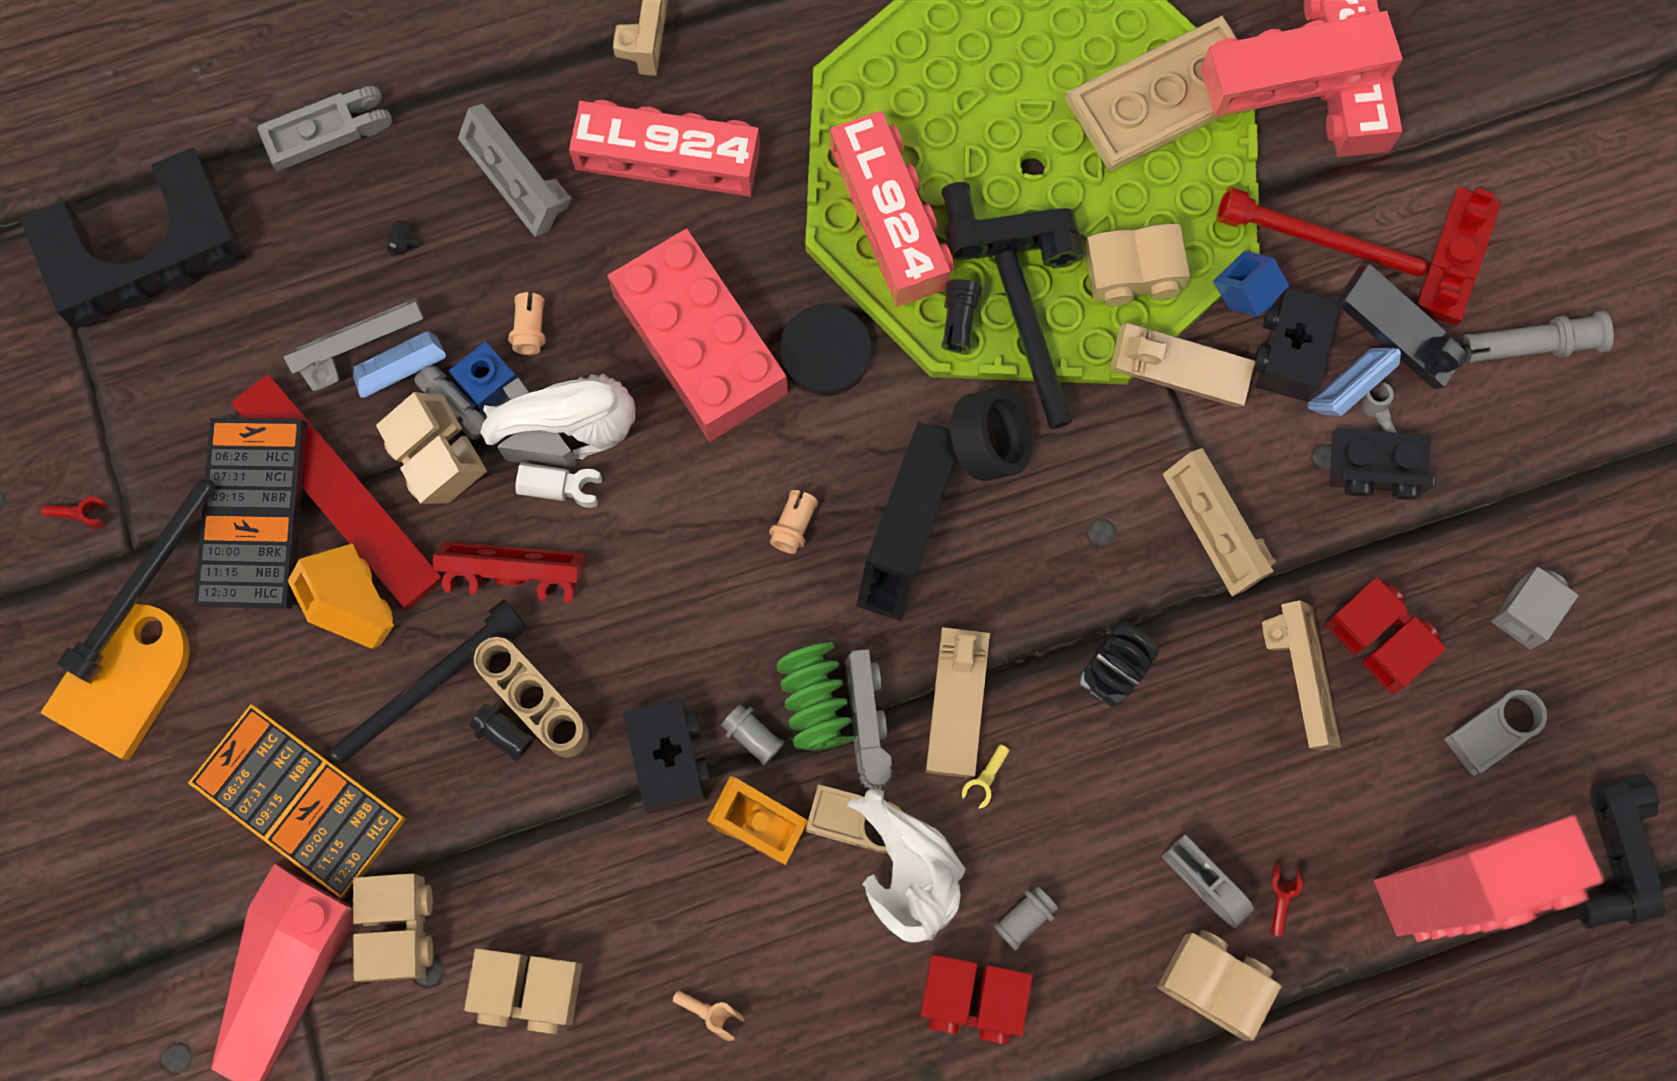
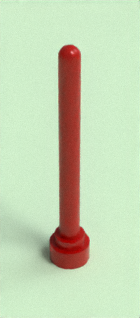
(1238, 209)

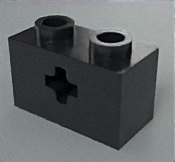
(1311, 325)
(648, 733)

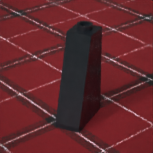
(907, 522)

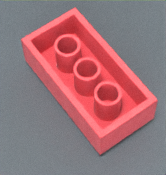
(698, 335)

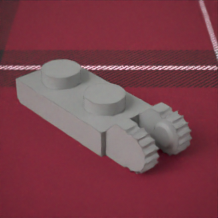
(323, 127)
(867, 723)

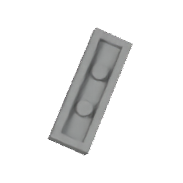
(511, 173)
(316, 357)

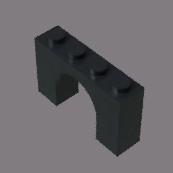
(196, 243)

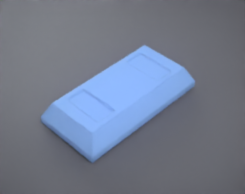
(397, 363)
(1355, 381)

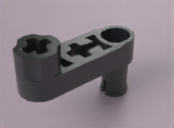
(1049, 230)
(1618, 812)

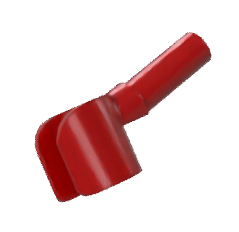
(78, 512)
(1284, 893)

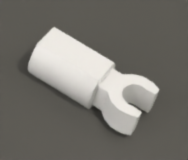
(556, 483)

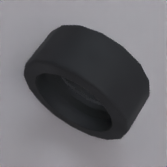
(972, 440)

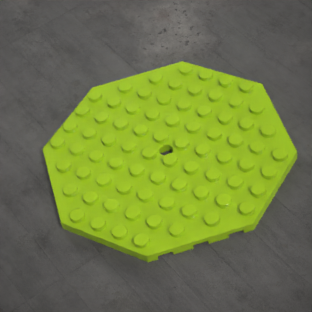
(972, 100)

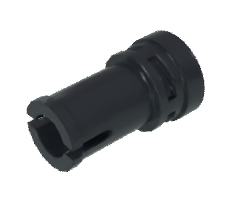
(961, 305)

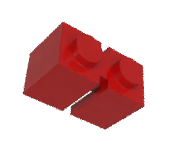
(1400, 656)
(1000, 1001)

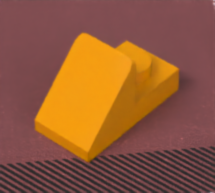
(757, 820)

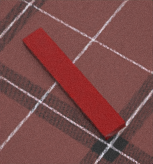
(348, 502)

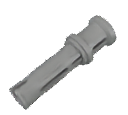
(1559, 337)

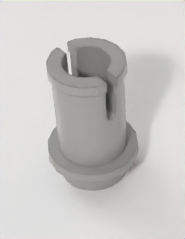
(752, 734)
(1026, 917)

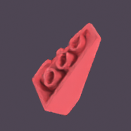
(281, 960)

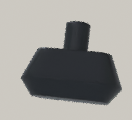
(400, 239)

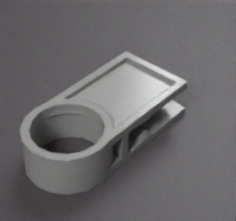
(1488, 735)
(1208, 881)

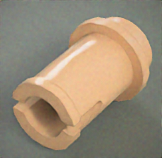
(527, 334)
(793, 522)

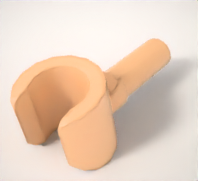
(714, 1015)

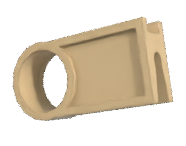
(838, 822)

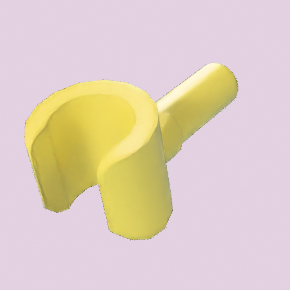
(988, 774)

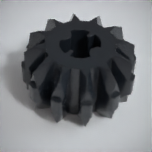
(1119, 664)

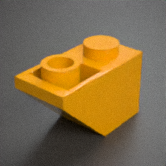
(340, 596)

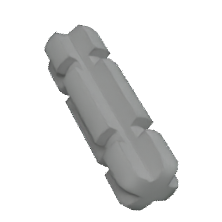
(434, 381)

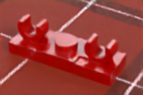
(1458, 255)
(509, 566)

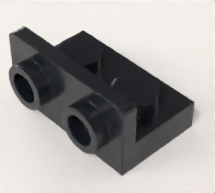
(1382, 462)

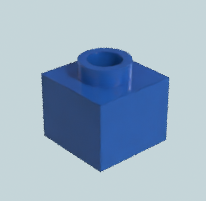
(1251, 283)
(483, 390)

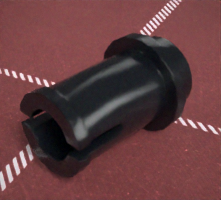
(501, 731)

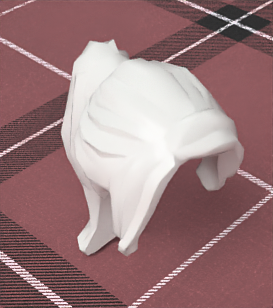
(589, 409)
(924, 872)

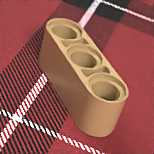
(514, 682)

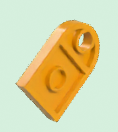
(129, 688)

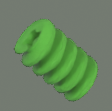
(813, 698)

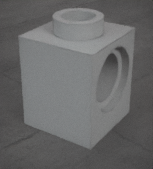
(1535, 607)

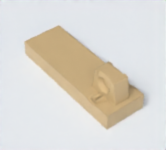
(643, 40)
(1182, 365)
(1218, 523)
(1298, 632)
(957, 703)

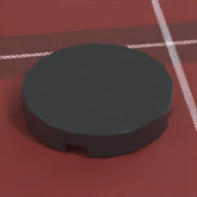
(825, 350)

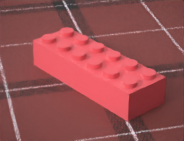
(1491, 883)

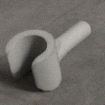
(1380, 409)

